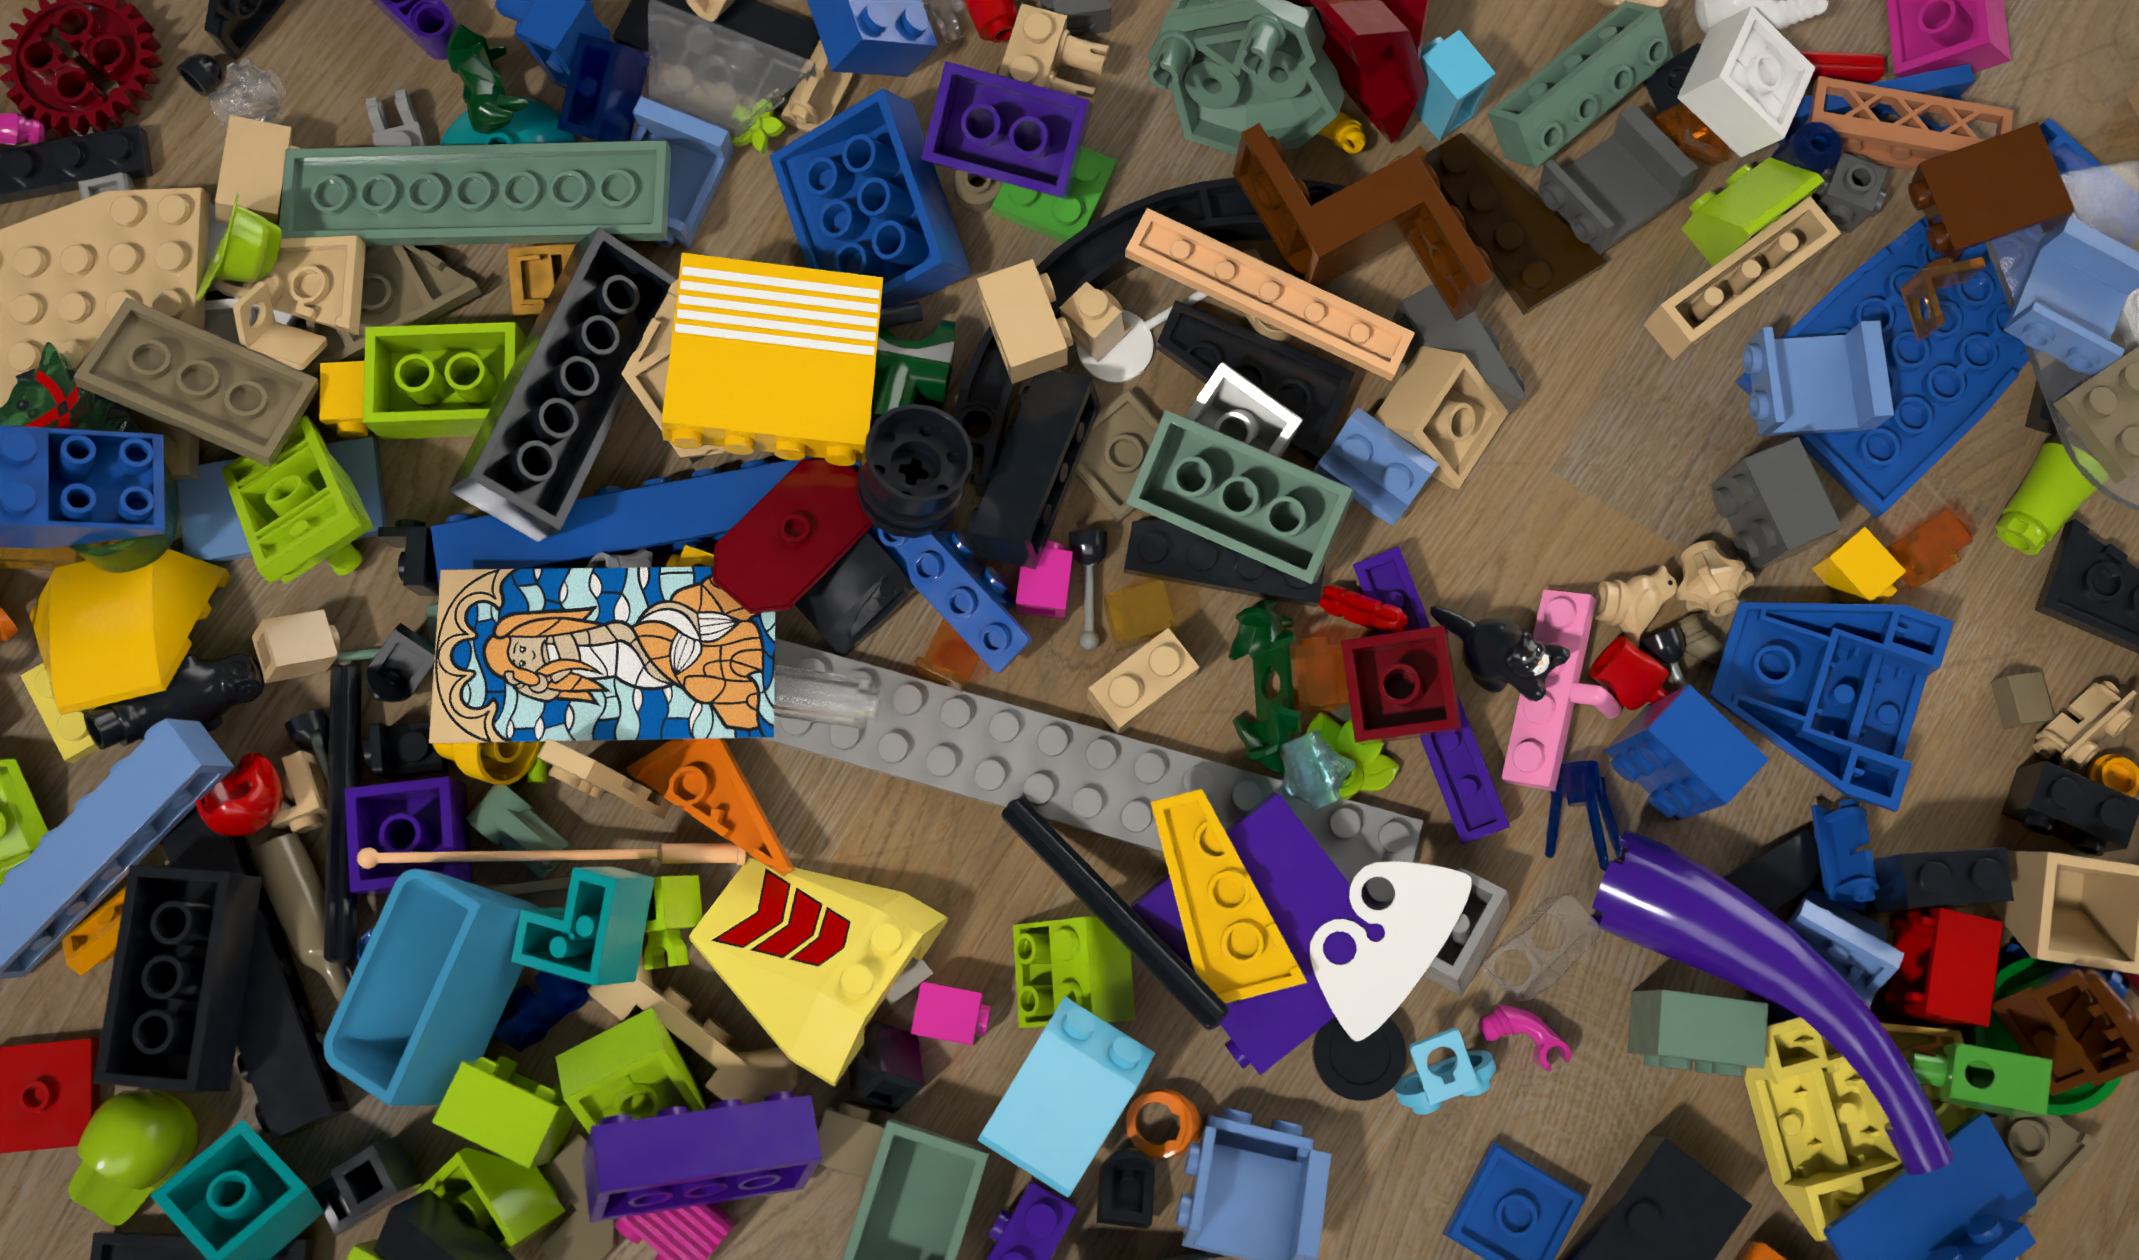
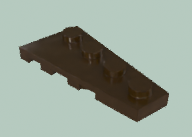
(1523, 239)

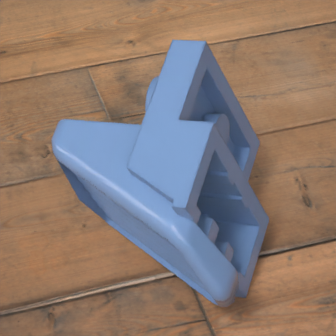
(1847, 942)

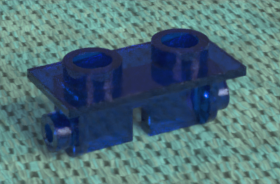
(531, 1016)

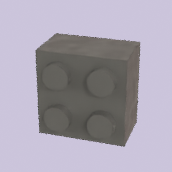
(1775, 505)

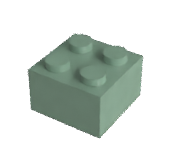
(1697, 1028)

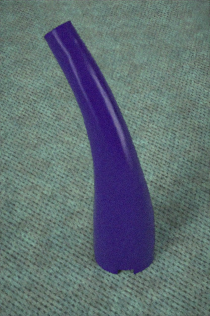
(1711, 925)

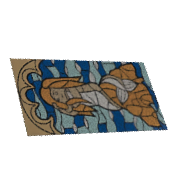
(598, 657)

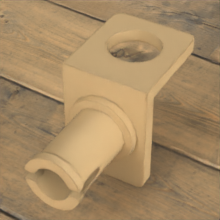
(272, 339)

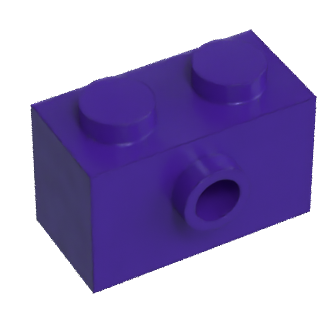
(1032, 1226)

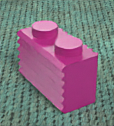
(681, 1232)

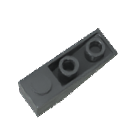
(1437, 328)

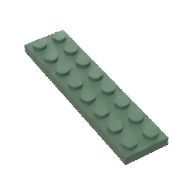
(478, 193)

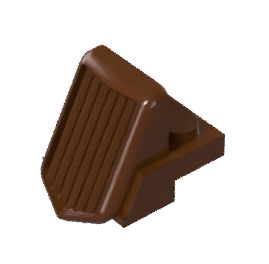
(2075, 1023)

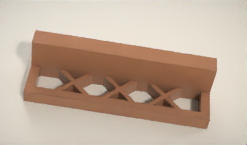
(1894, 142)

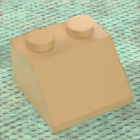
(1443, 412)

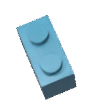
(1456, 84)

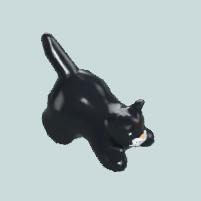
(1503, 653)

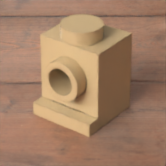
(1094, 320)

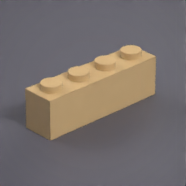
(1741, 278)

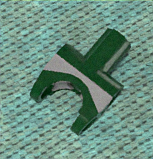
(912, 369)

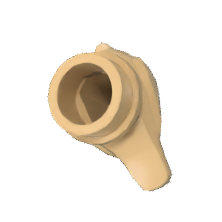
(1633, 602)

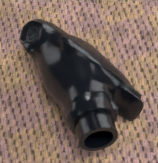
(197, 692)

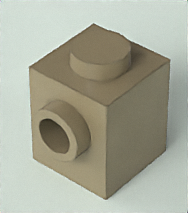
(849, 1139)

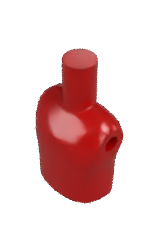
(1630, 674)

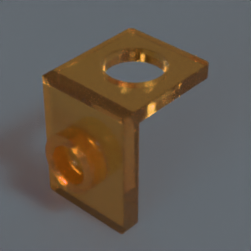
(1934, 276)
(948, 659)

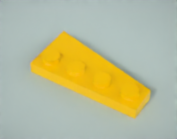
(1221, 912)

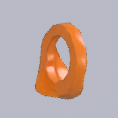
(1190, 1123)

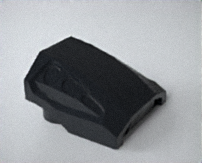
(855, 595)

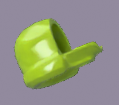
(131, 1150)

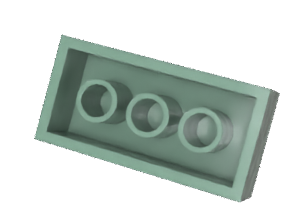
(1241, 497)

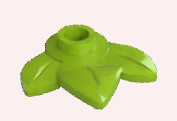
(1372, 769)

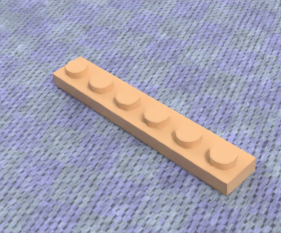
(1269, 294)

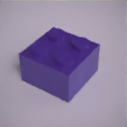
(406, 818)

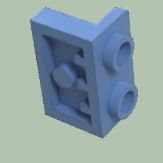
(1377, 465)

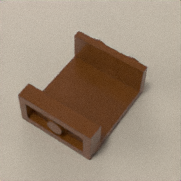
(1990, 191)

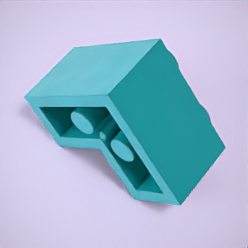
(597, 932)

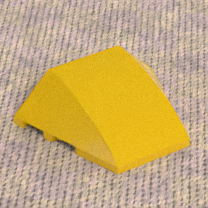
(120, 632)

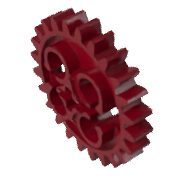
(50, 90)

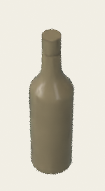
(299, 904)

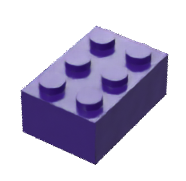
(1007, 130)

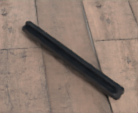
(343, 773)
(1116, 914)

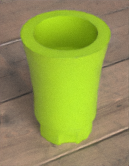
(2043, 501)

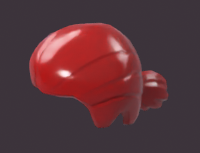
(244, 800)

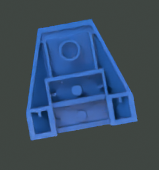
(1833, 686)

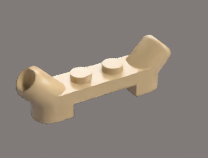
(739, 1074)

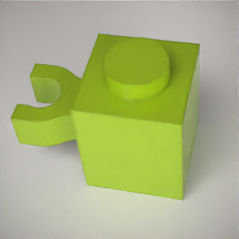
(672, 907)

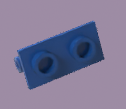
(1846, 874)

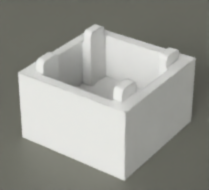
(1746, 82)

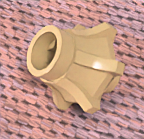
(1711, 579)

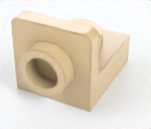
(308, 788)

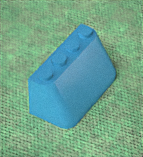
(426, 988)

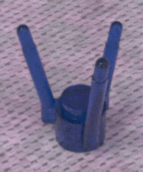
(1583, 786)

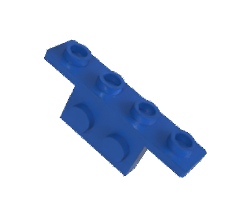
(961, 590)

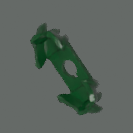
(483, 88)
(1268, 644)

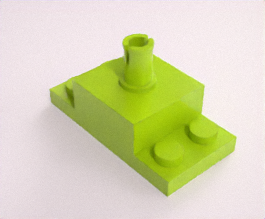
(298, 508)

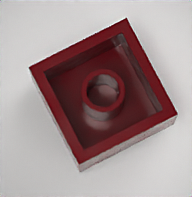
(1401, 685)

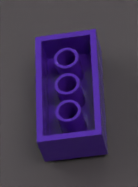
(699, 1156)

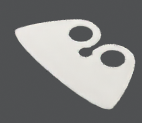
(1415, 929)

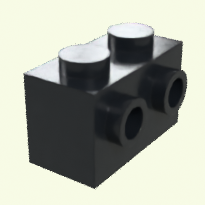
(2071, 808)

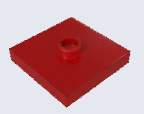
(47, 1094)

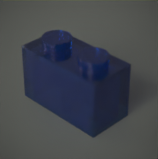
(603, 90)

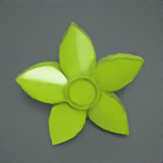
(759, 133)

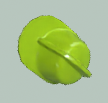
(245, 250)

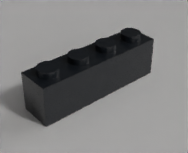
(1034, 468)

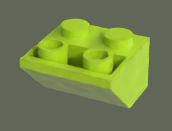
(1074, 961)

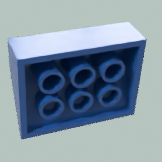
(870, 201)

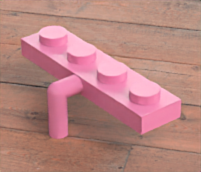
(1543, 725)

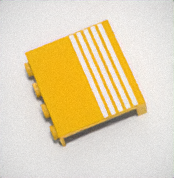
(772, 359)

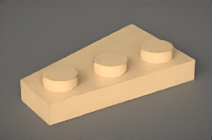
(314, 280)
(597, 778)

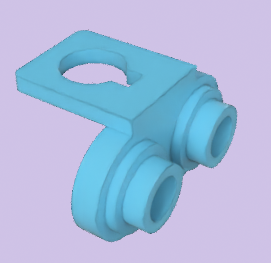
(1431, 1085)

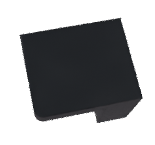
(886, 1068)

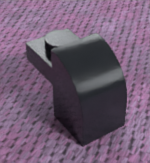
(366, 1184)

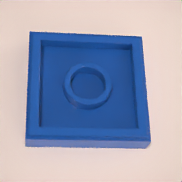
(1513, 1210)

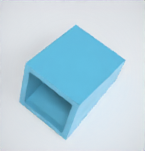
(1066, 1097)

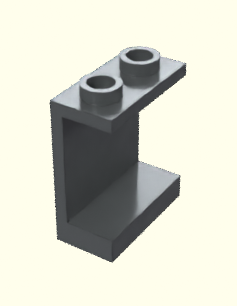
(1619, 182)

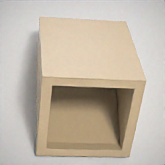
(2074, 909)

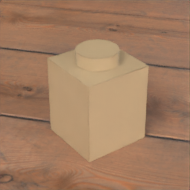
(295, 645)

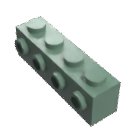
(1581, 84)

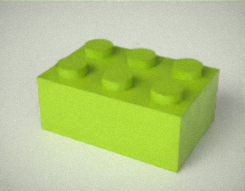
(435, 377)

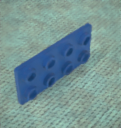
(1944, 1214)

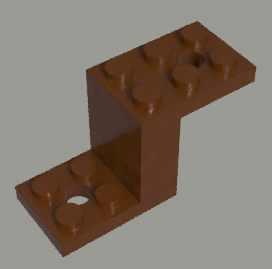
(1363, 221)

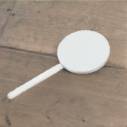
(1133, 351)

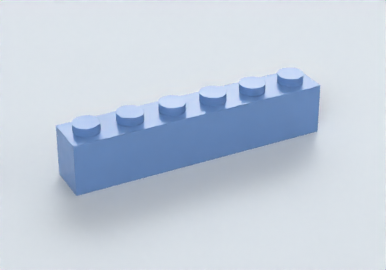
(104, 837)

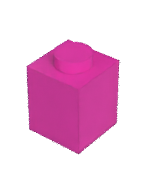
(1046, 589)
(950, 1014)

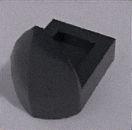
(399, 666)
(1126, 1189)

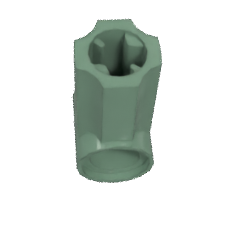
(509, 821)

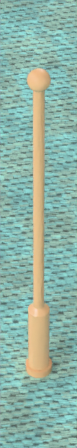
(666, 854)

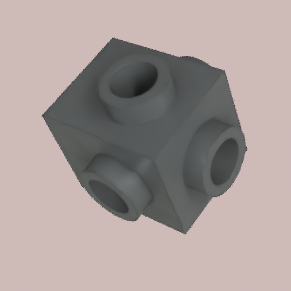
(1851, 191)

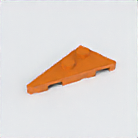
(712, 788)

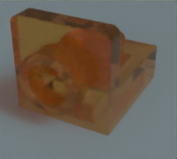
(1692, 135)

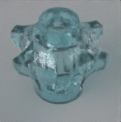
(1313, 770)

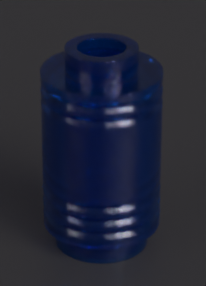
(1811, 148)

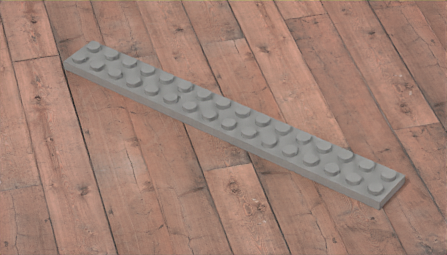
(1068, 768)

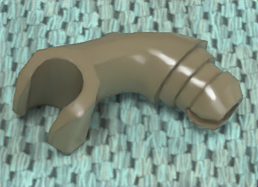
(1698, 641)

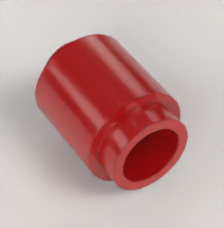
(993, 18)

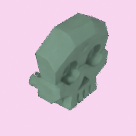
(1241, 49)

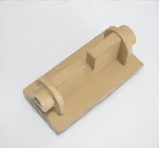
(819, 97)
(2100, 714)

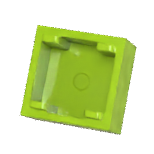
(628, 1072)
(506, 1111)

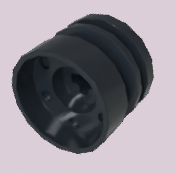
(918, 447)

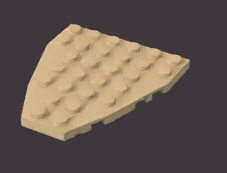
(77, 266)

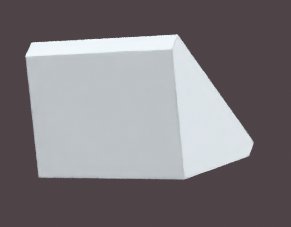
(1244, 412)

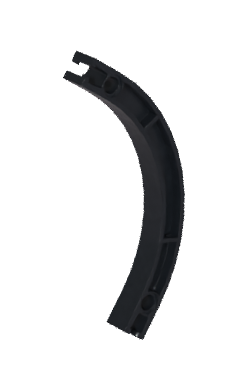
(1098, 257)

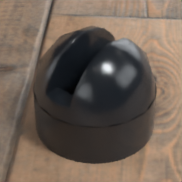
(201, 73)

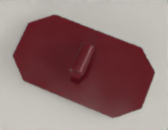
(790, 537)

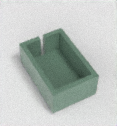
(916, 1196)

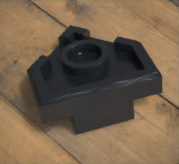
(238, 22)

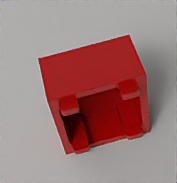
(1944, 968)

